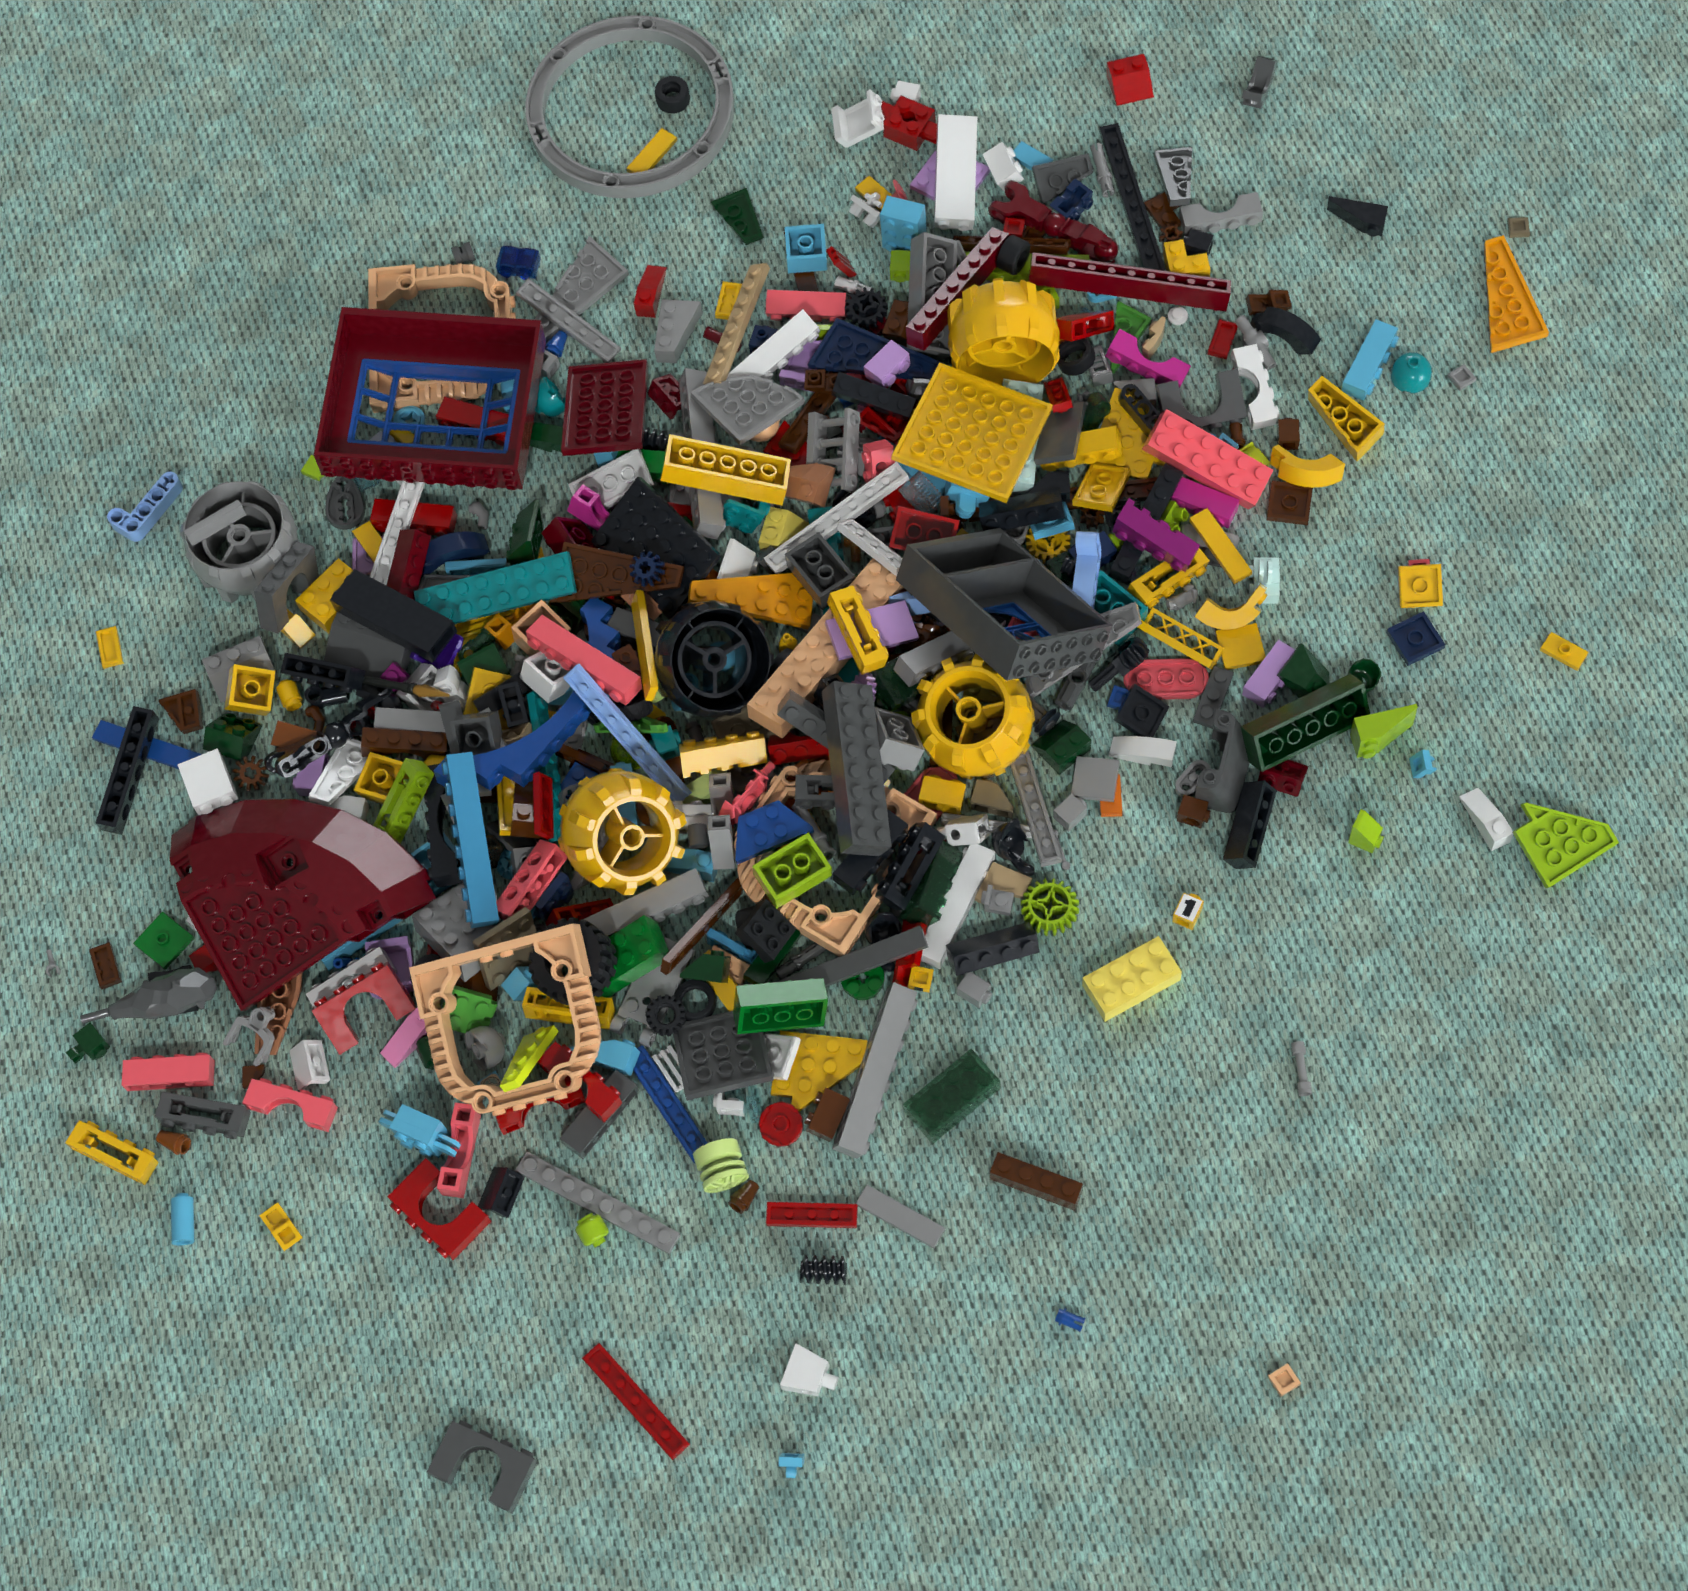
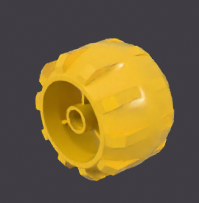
(1004, 332)
(990, 754)
(600, 797)

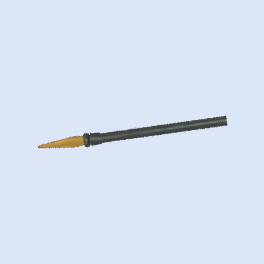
(411, 688)

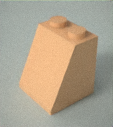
(519, 628)

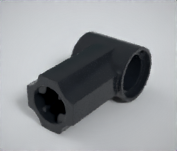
(326, 696)

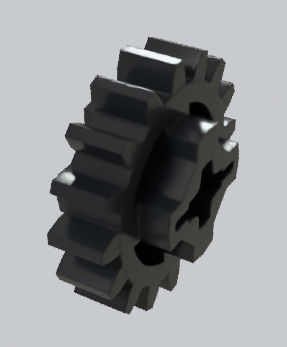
(864, 305)

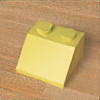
(779, 527)

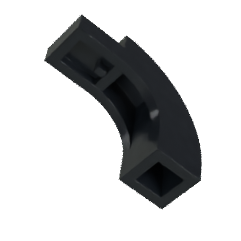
(1289, 327)

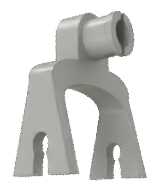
(257, 1022)

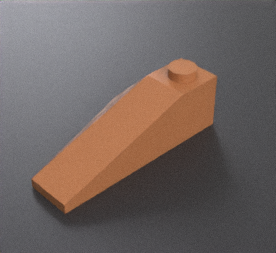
(810, 483)
(283, 1003)

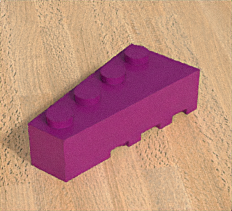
(1154, 537)

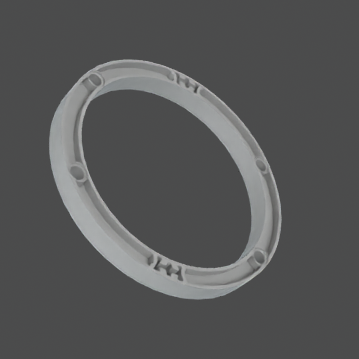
(613, 31)

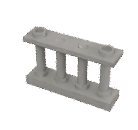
(817, 445)

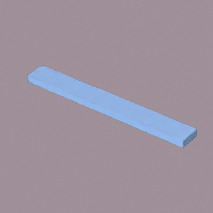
(625, 732)

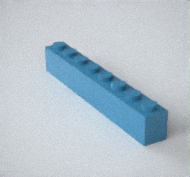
(471, 840)

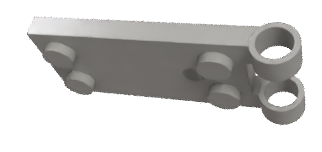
(651, 986)

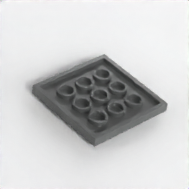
(718, 1058)

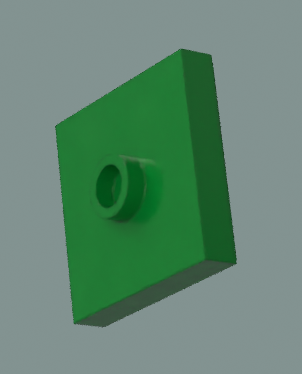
(163, 940)

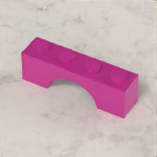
(1126, 353)
(588, 507)

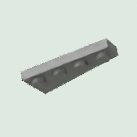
(1175, 173)

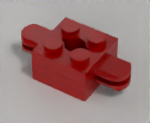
(905, 131)

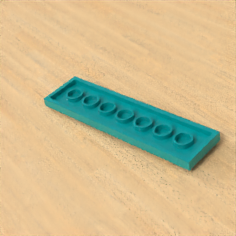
(501, 589)

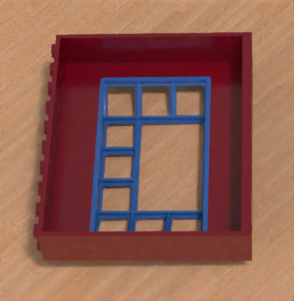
(431, 349)

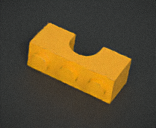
(501, 627)

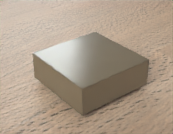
(1518, 227)

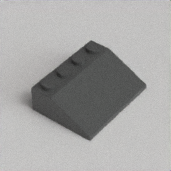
(363, 648)

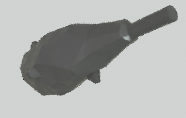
(161, 997)

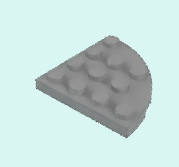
(746, 404)

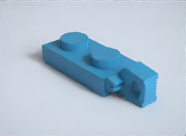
(734, 947)

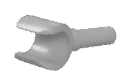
(51, 964)

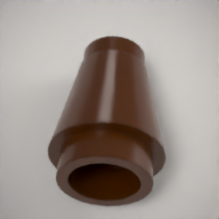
(743, 1197)

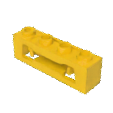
(1145, 593)
(873, 654)
(550, 1010)
(83, 1135)

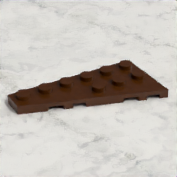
(607, 574)

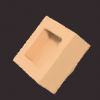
(1284, 1380)

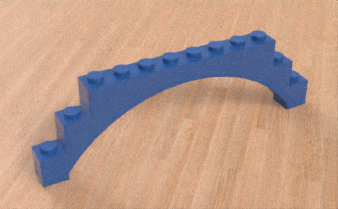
(534, 751)

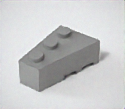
(674, 328)

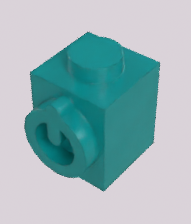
(666, 743)

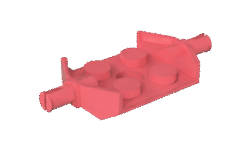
(747, 800)

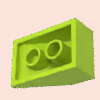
(1377, 730)

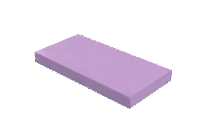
(890, 620)

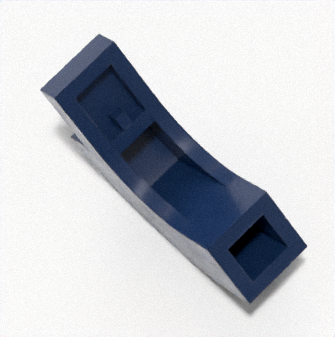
(452, 547)

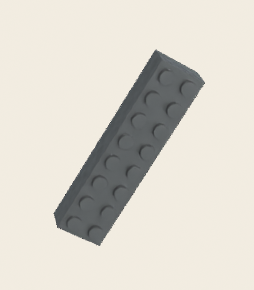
(856, 769)

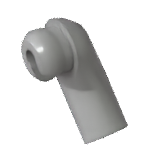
(482, 513)

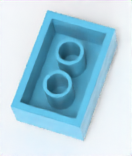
(901, 222)

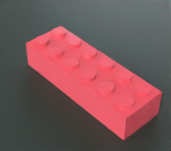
(1207, 459)

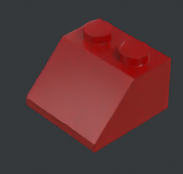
(1129, 79)

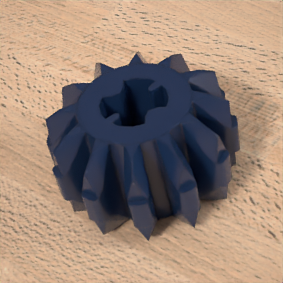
(645, 561)

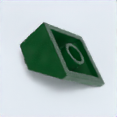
(1303, 672)

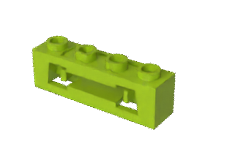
(404, 798)

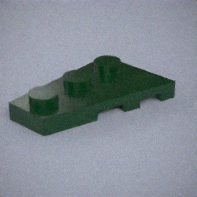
(740, 215)

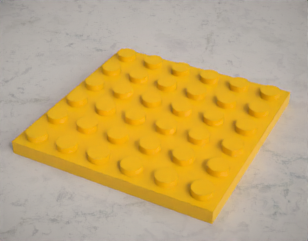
(972, 432)

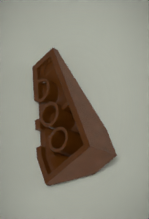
(523, 812)

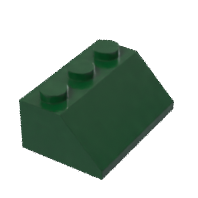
(527, 535)

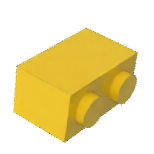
(942, 794)

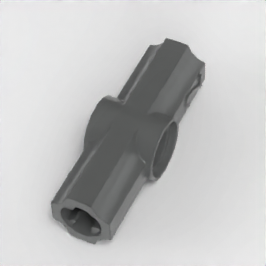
(1071, 690)

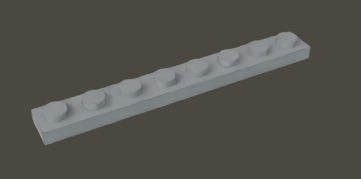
(598, 1202)

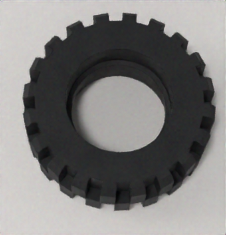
(599, 956)

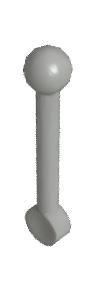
(1065, 865)

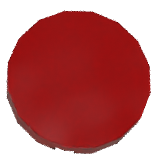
(781, 1124)

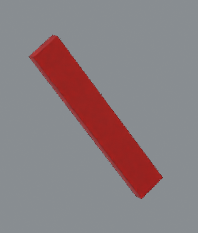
(636, 1401)

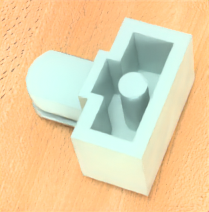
(1267, 572)

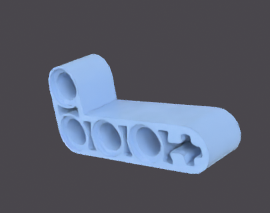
(167, 488)
(1087, 565)

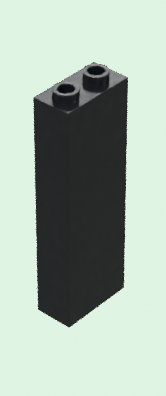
(393, 615)

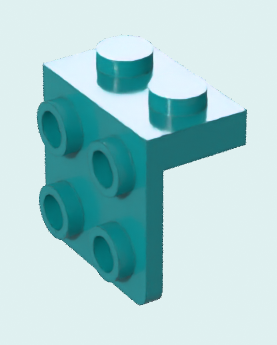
(743, 516)

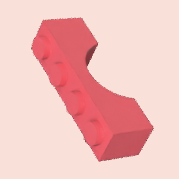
(264, 1096)
(455, 1171)

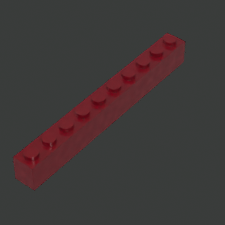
(1129, 282)

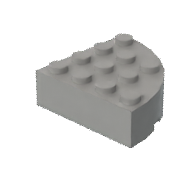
(446, 930)

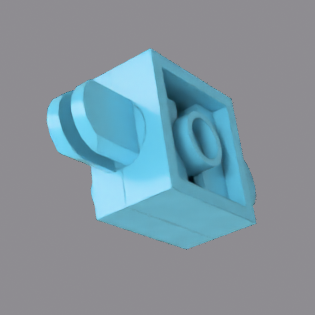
(965, 499)
(420, 1131)

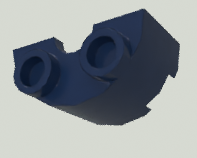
(1073, 201)

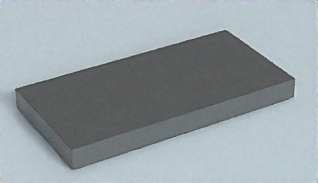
(1060, 435)

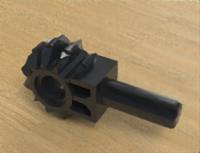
(1122, 661)

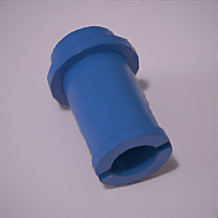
(1067, 1319)

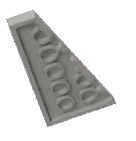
(585, 282)
(1123, 620)

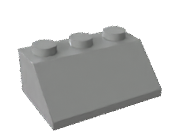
(249, 653)

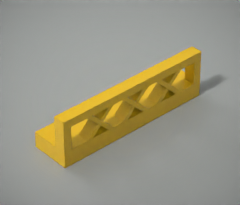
(1181, 647)

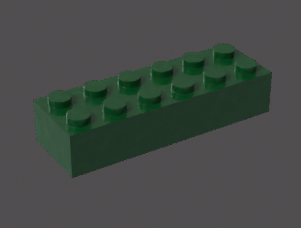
(1304, 722)

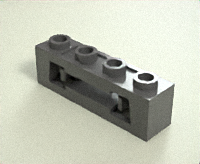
(808, 794)
(232, 1125)

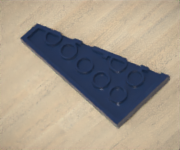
(850, 348)

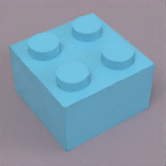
(805, 248)

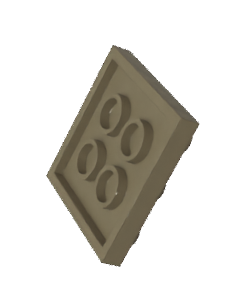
(514, 927)

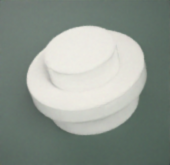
(1177, 315)

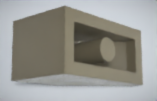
(990, 799)

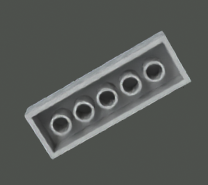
(931, 264)

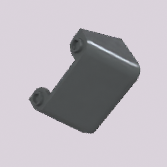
(1224, 786)

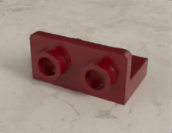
(666, 394)
(1285, 777)

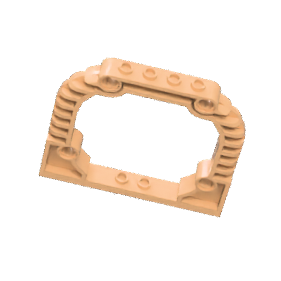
(389, 285)
(840, 929)
(437, 980)

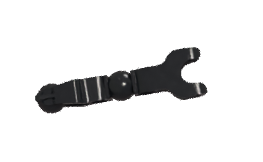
(334, 735)

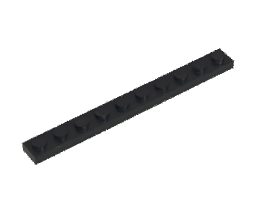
(1131, 197)

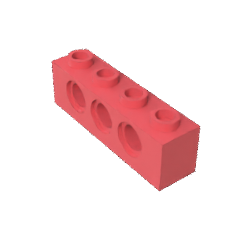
(531, 879)

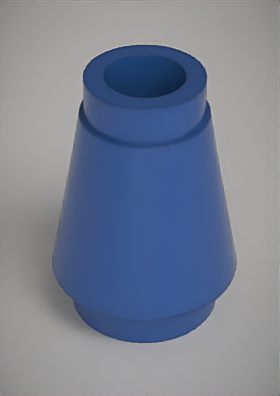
(557, 343)

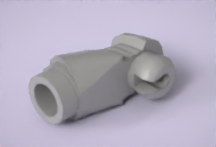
(1180, 600)

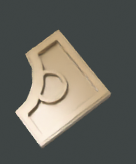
(1004, 880)

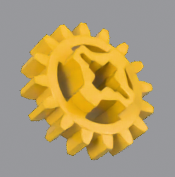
(1041, 548)

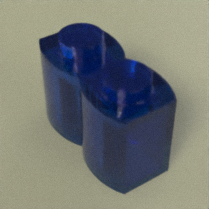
(518, 262)

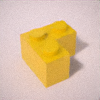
(1178, 261)

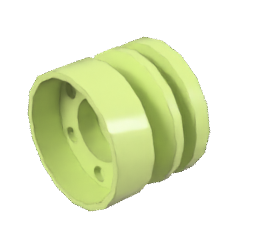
(720, 1165)

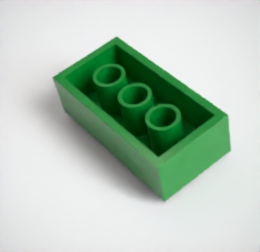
(638, 952)
(780, 1006)

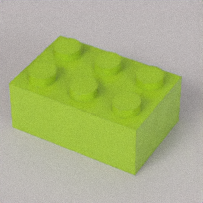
(792, 870)

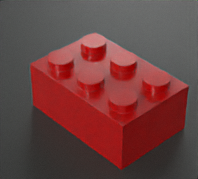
(918, 526)

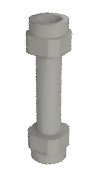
(1304, 1086)

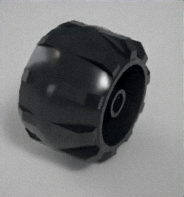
(750, 665)

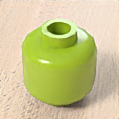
(592, 1230)

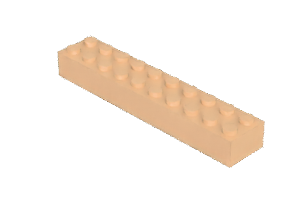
(815, 654)

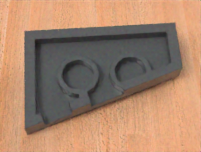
(1055, 176)

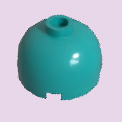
(1411, 372)
(549, 399)

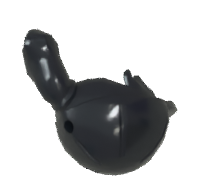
(1009, 845)
(881, 927)

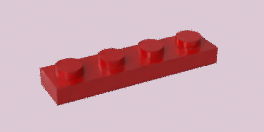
(811, 1215)

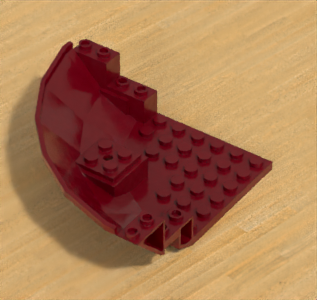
(280, 919)

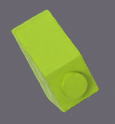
(1366, 832)

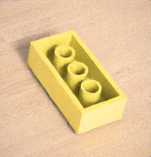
(1131, 978)

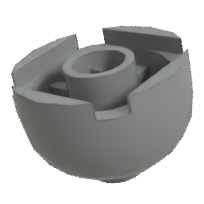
(485, 1044)

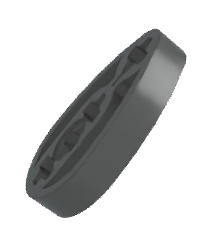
(354, 503)

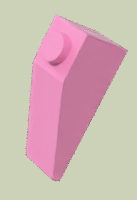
(404, 1039)

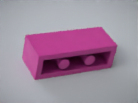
(1197, 497)

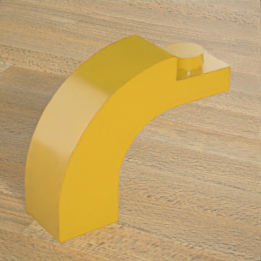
(1305, 472)
(1231, 618)

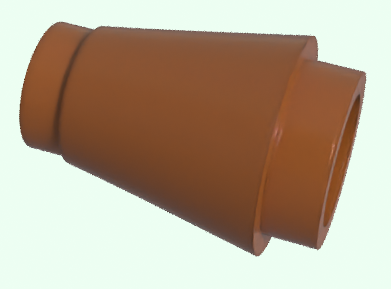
(174, 1141)

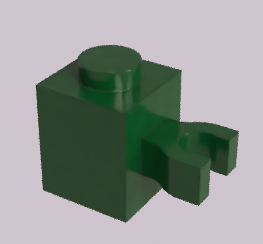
(89, 1043)

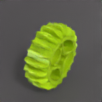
(1058, 908)

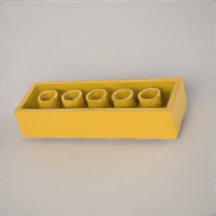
(725, 469)

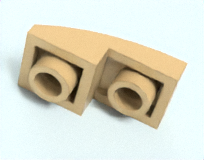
(1156, 334)

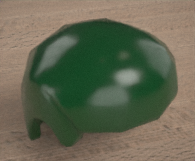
(1368, 670)

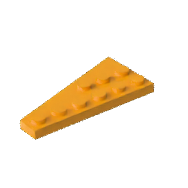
(1511, 307)
(764, 597)

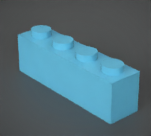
(1370, 359)

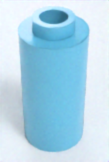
(182, 1219)

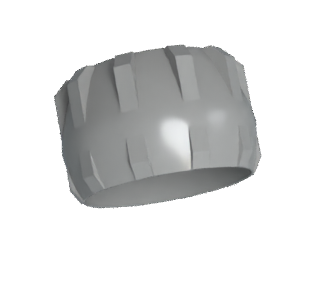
(243, 563)

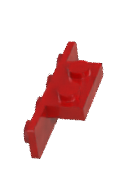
(904, 965)

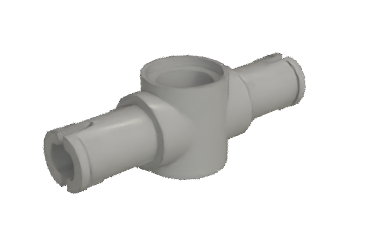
(1252, 336)

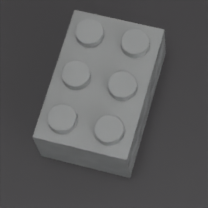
(898, 740)

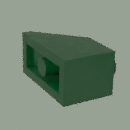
(709, 967)

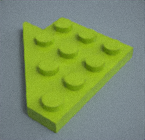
(1561, 842)

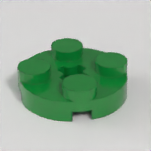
(865, 990)

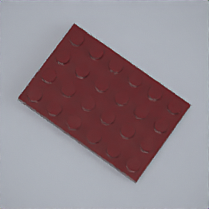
(605, 407)

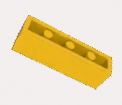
(1093, 447)

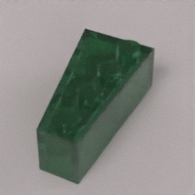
(935, 884)

